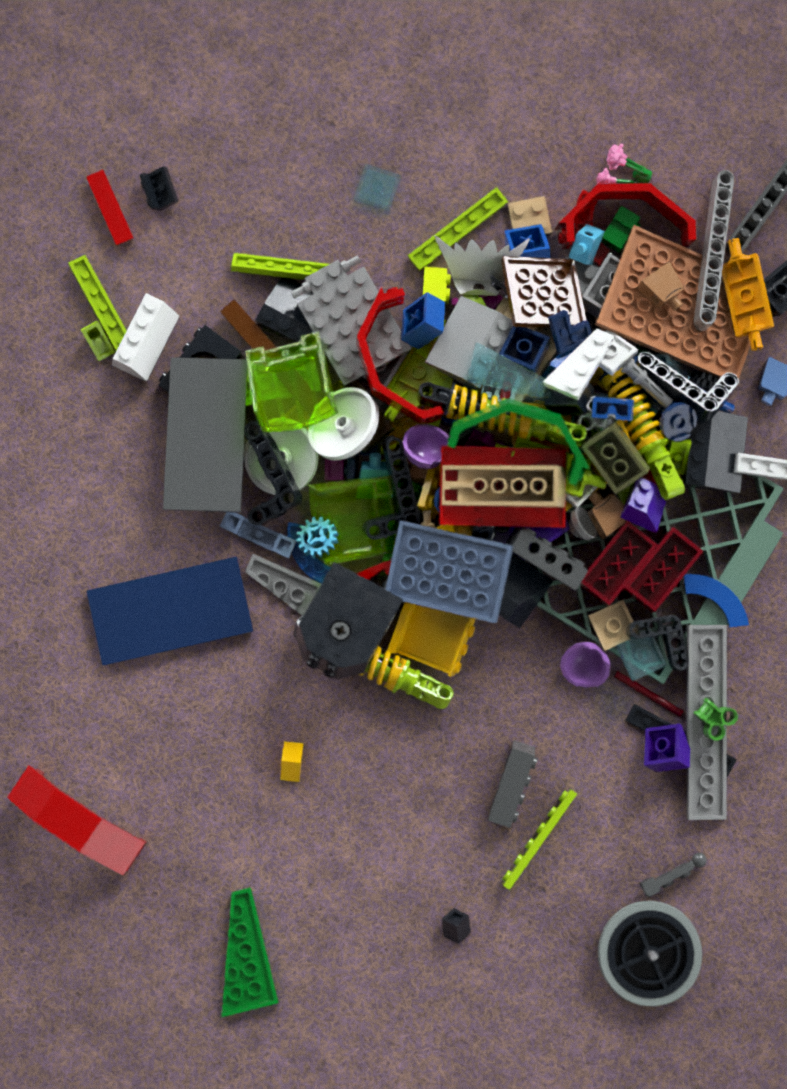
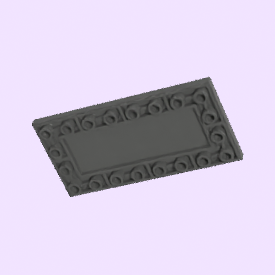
(205, 435)

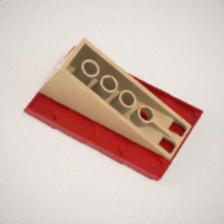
(503, 490)

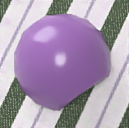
(423, 445)
(585, 665)

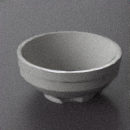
(581, 524)

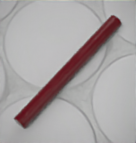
(649, 694)

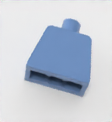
(773, 381)

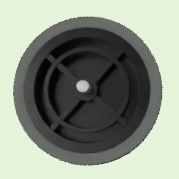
(649, 953)

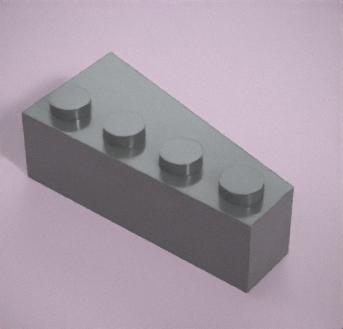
(512, 784)

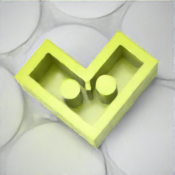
(436, 282)

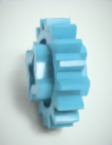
(317, 540)

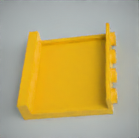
(432, 637)

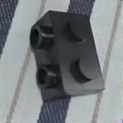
(158, 189)

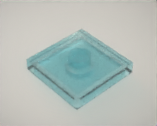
(377, 187)
(641, 656)

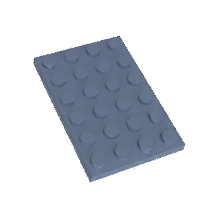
(449, 571)

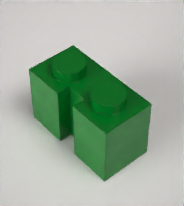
(619, 229)

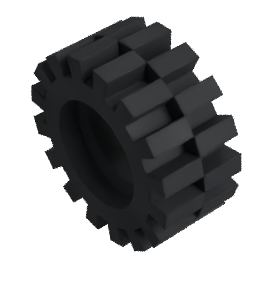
(703, 380)

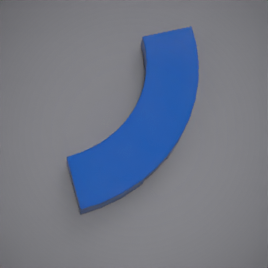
(310, 566)
(720, 594)

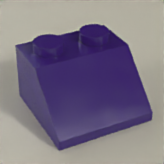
(644, 505)
(666, 748)

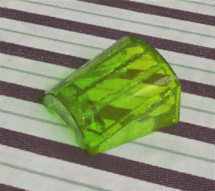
(291, 385)
(348, 507)

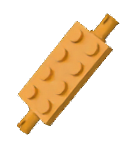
(746, 295)

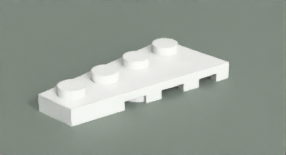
(579, 367)

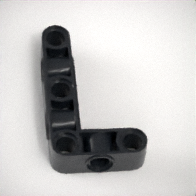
(280, 477)

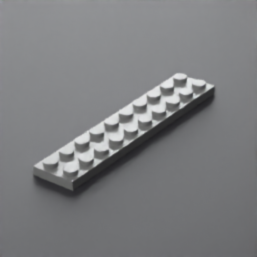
(707, 757)

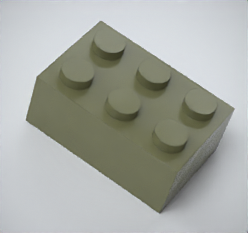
(615, 457)

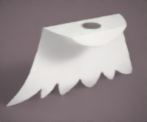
(476, 265)

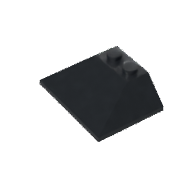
(522, 591)

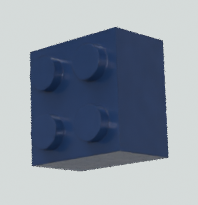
(526, 347)

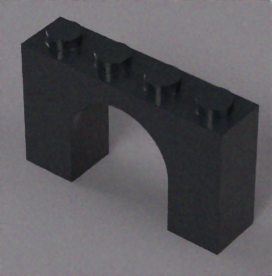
(205, 343)

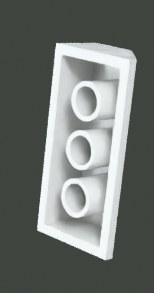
(145, 338)

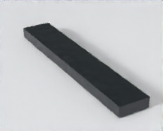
(644, 719)

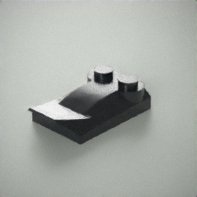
(777, 290)

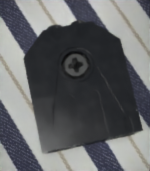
(345, 623)

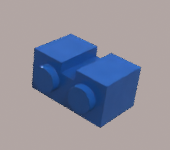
(605, 406)

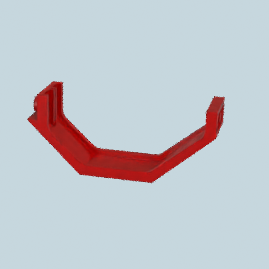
(641, 191)
(383, 301)
(74, 822)

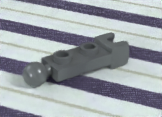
(651, 886)

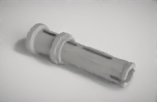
(640, 377)

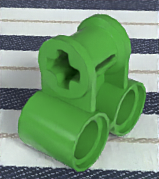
(713, 716)

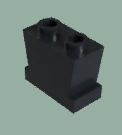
(566, 405)

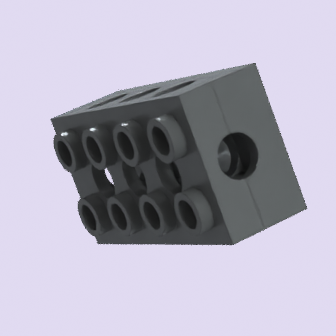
(571, 574)

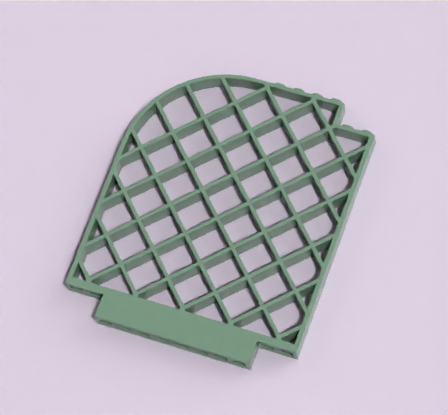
(737, 575)

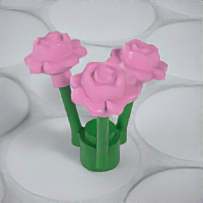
(617, 157)

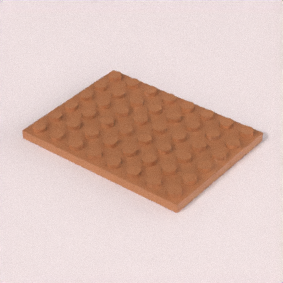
(662, 329)

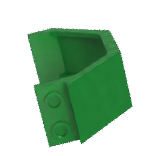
(508, 405)

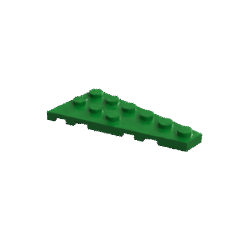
(247, 968)

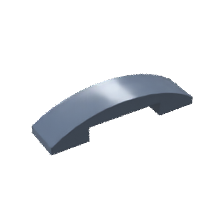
(258, 534)

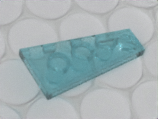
(501, 373)

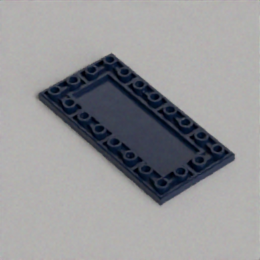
(169, 611)

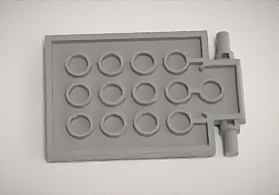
(338, 312)

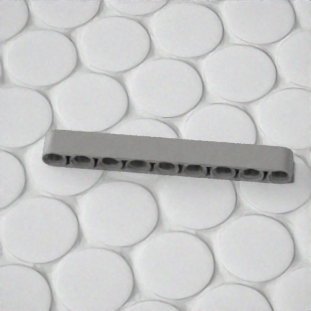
(710, 257)

